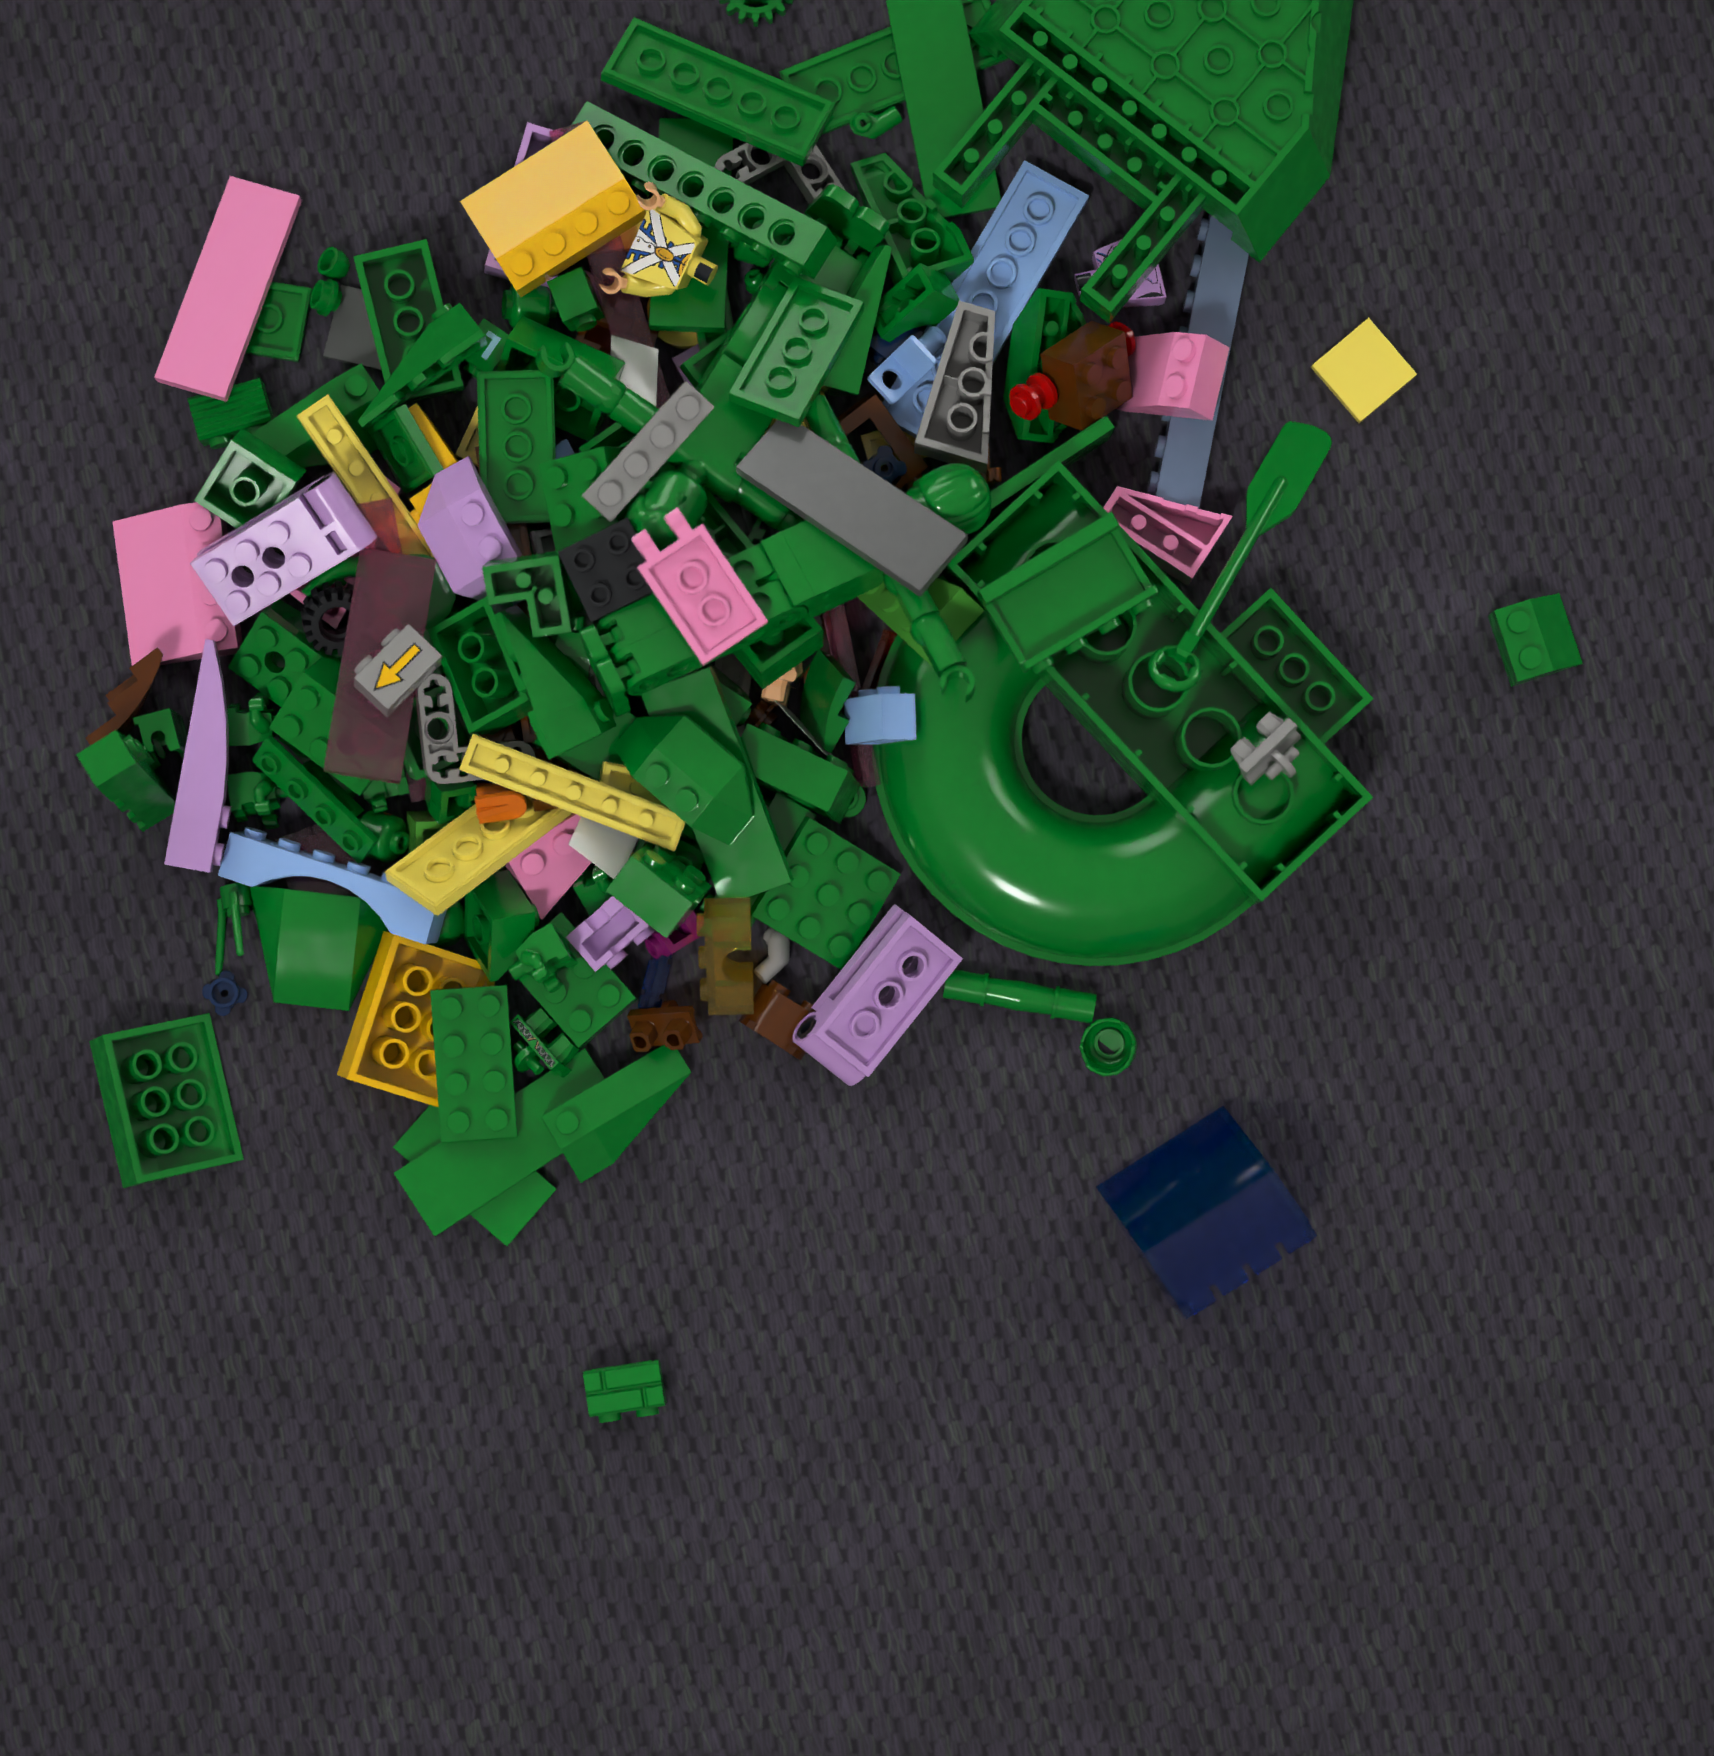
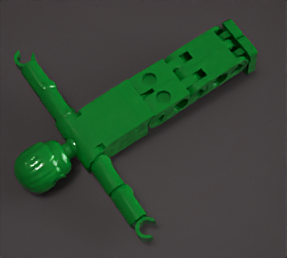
(729, 430)
(788, 577)

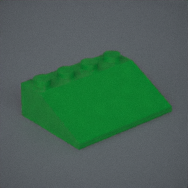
(166, 1100)

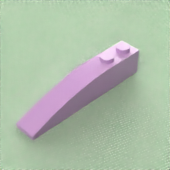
(204, 775)

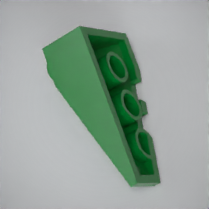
(609, 1115)

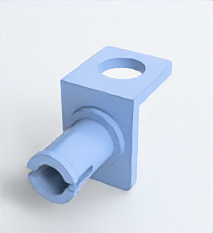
(909, 362)

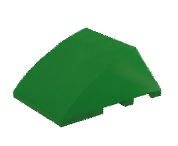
(316, 945)

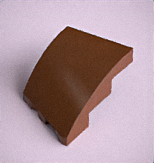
(129, 697)

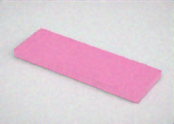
(228, 289)

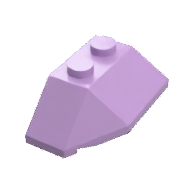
(464, 528)

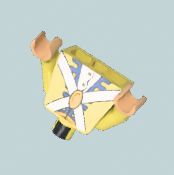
(664, 250)

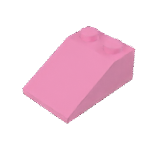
(1176, 375)

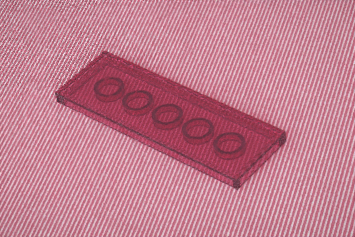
(386, 595)

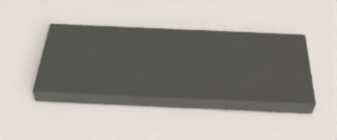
(852, 505)

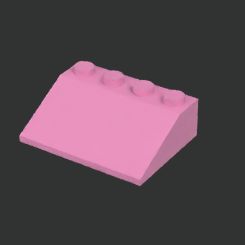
(162, 592)

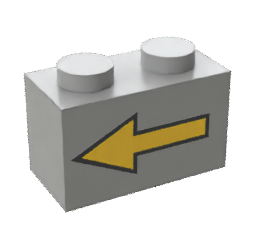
(396, 669)

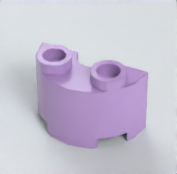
(606, 934)

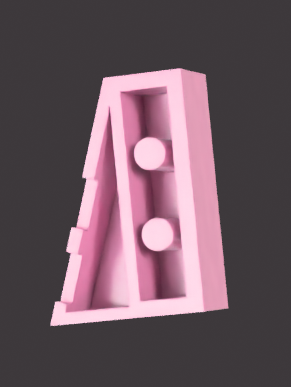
(549, 866)

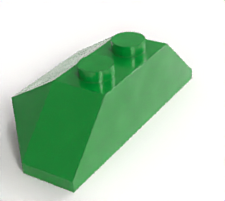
(1041, 324)
(688, 773)

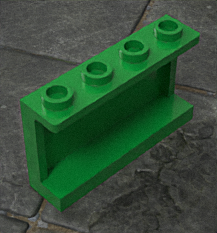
(1067, 595)

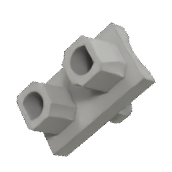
(1272, 754)

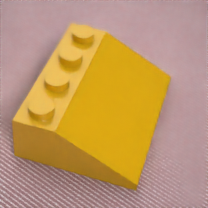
(554, 209)
(394, 1024)

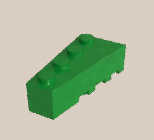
(129, 778)

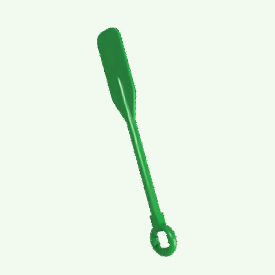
(1269, 501)

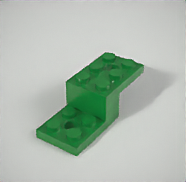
(301, 689)

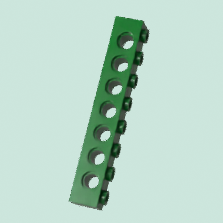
(802, 255)

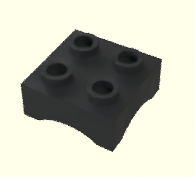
(606, 570)

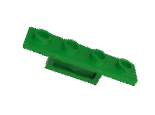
(318, 797)

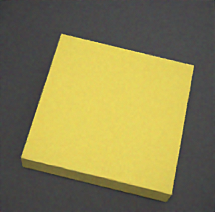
(1363, 370)

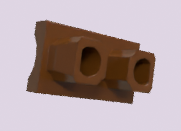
(666, 1026)

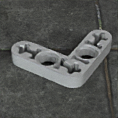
(754, 171)
(447, 745)

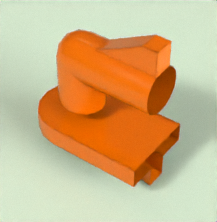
(498, 803)

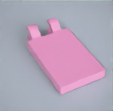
(698, 589)

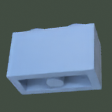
(880, 717)

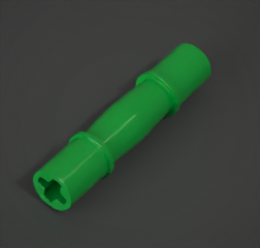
(1020, 996)

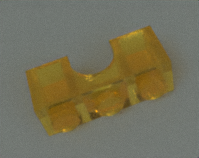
(728, 982)

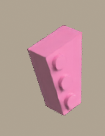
(1168, 532)

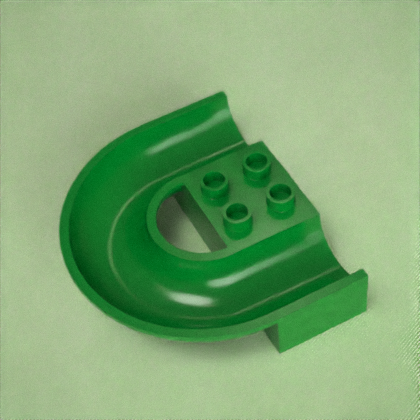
(1118, 881)

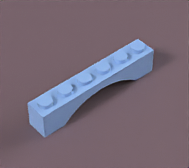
(260, 861)

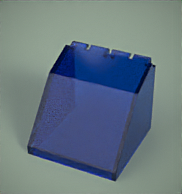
(1205, 1211)

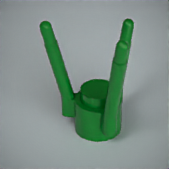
(234, 903)

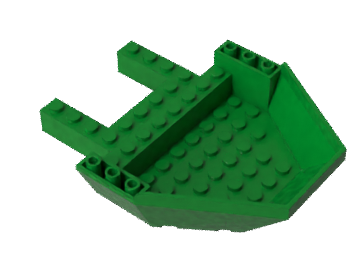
(1171, 108)

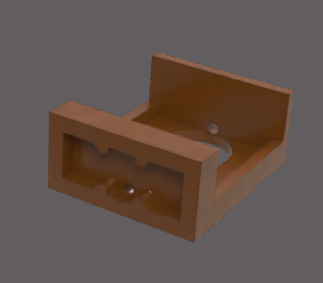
(872, 408)

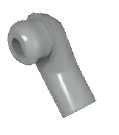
(777, 955)

